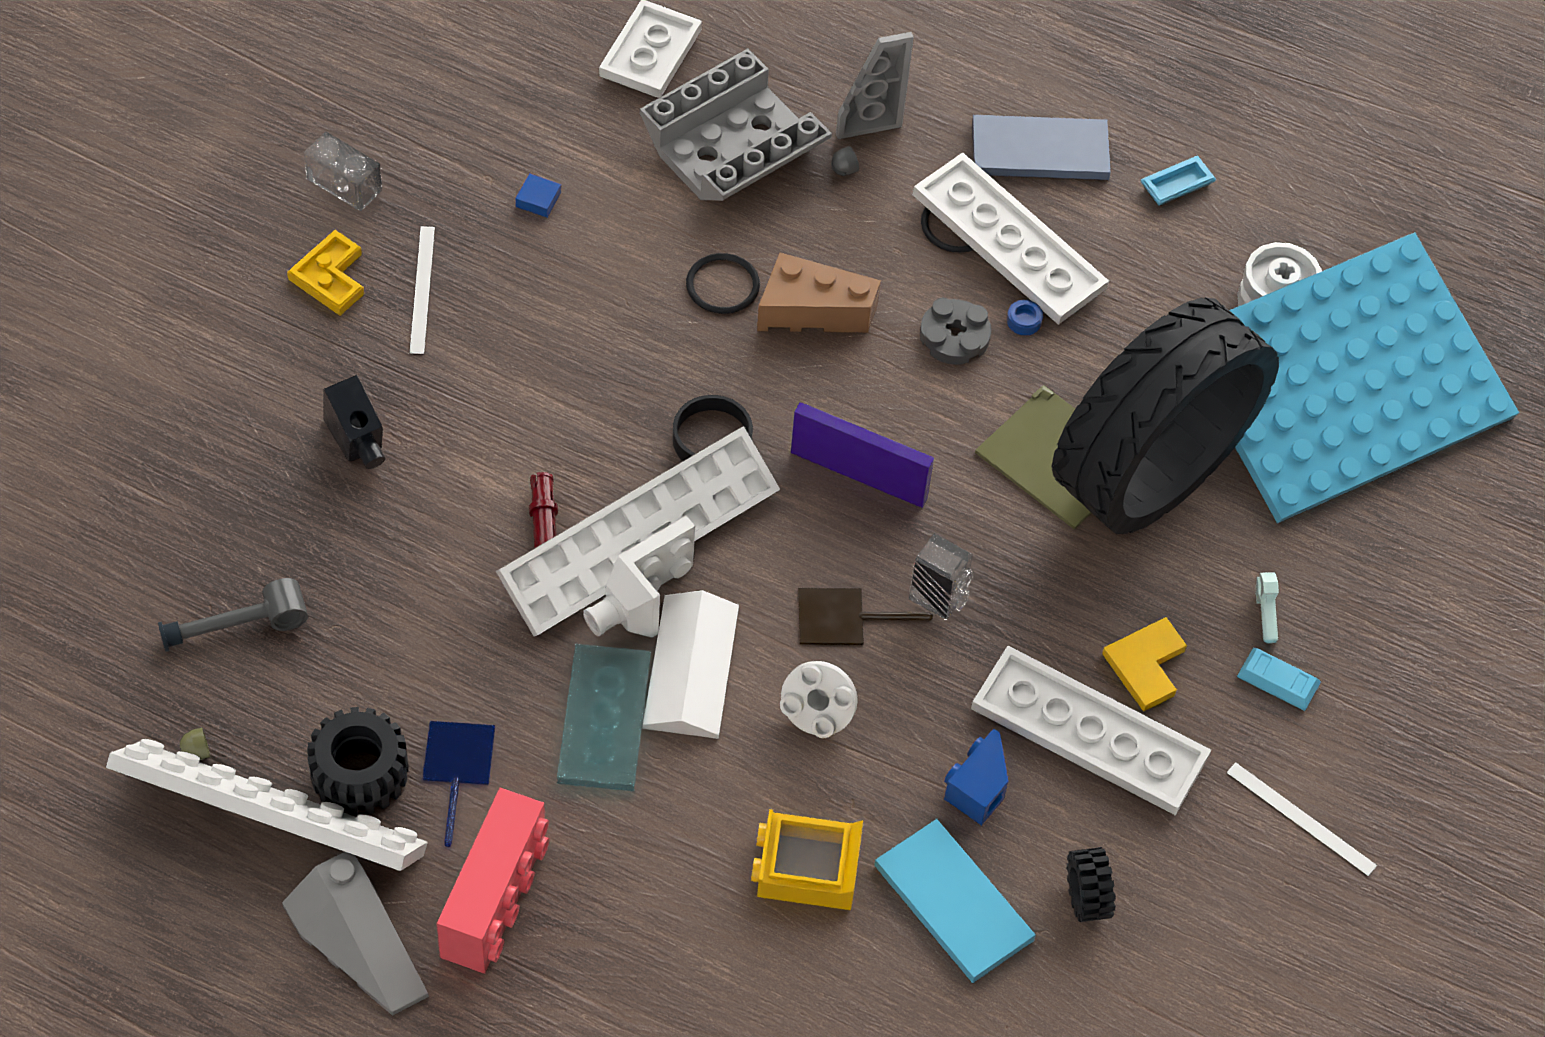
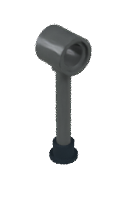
(281, 603)

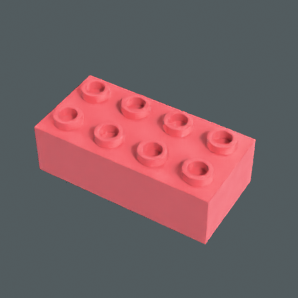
(493, 881)

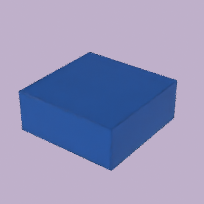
(538, 195)

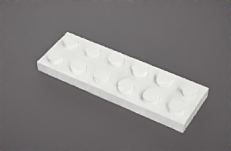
(1010, 238)
(1091, 730)

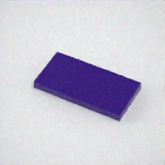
(861, 455)

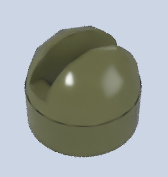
(195, 743)

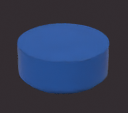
(1024, 317)

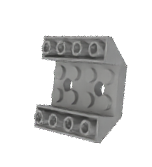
(717, 119)

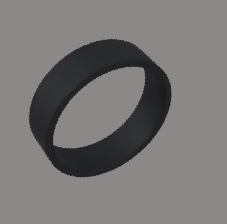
(706, 403)

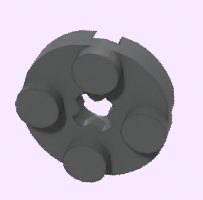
(955, 314)

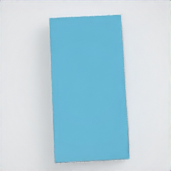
(954, 900)

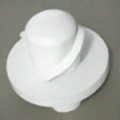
(819, 698)

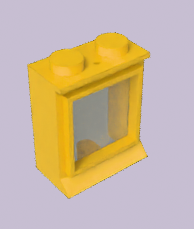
(807, 860)

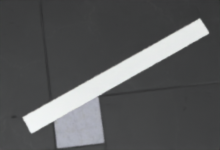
(422, 290)
(1302, 819)

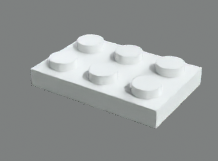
(650, 48)

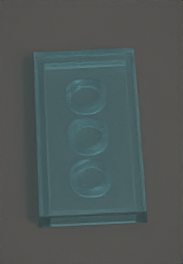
(604, 717)

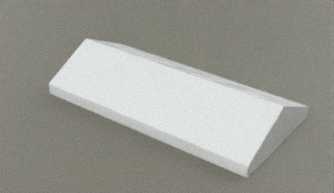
(691, 664)

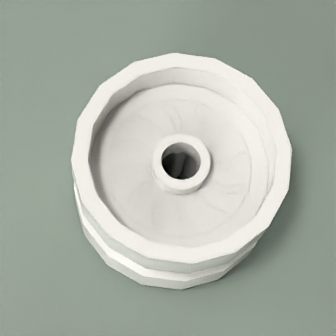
(1274, 268)

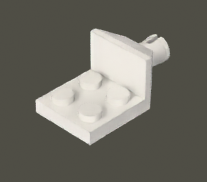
(638, 575)

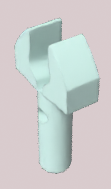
(1266, 594)

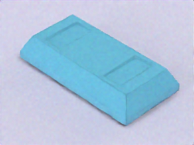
(1178, 180)
(1279, 678)

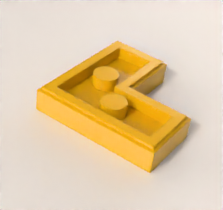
(322, 273)
(1138, 661)

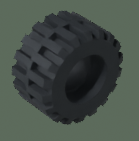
(353, 734)

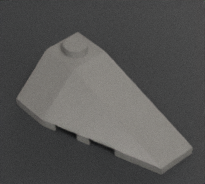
(879, 90)
(348, 924)

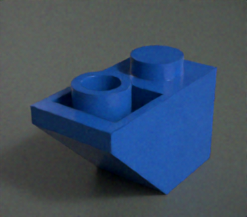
(980, 781)

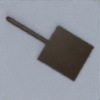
(837, 617)

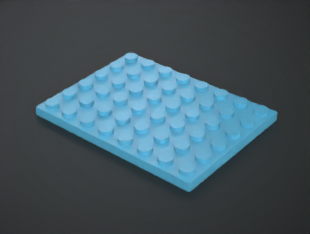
(1366, 377)

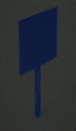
(458, 756)

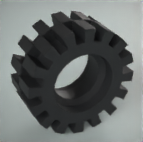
(1090, 884)

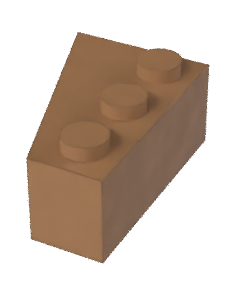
(817, 297)

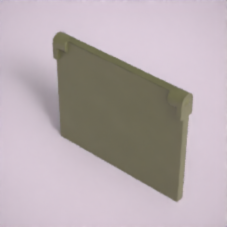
(1025, 451)

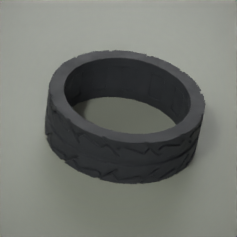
(1164, 415)

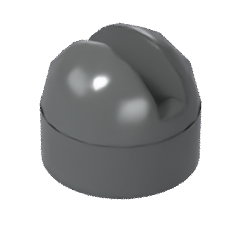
(845, 162)

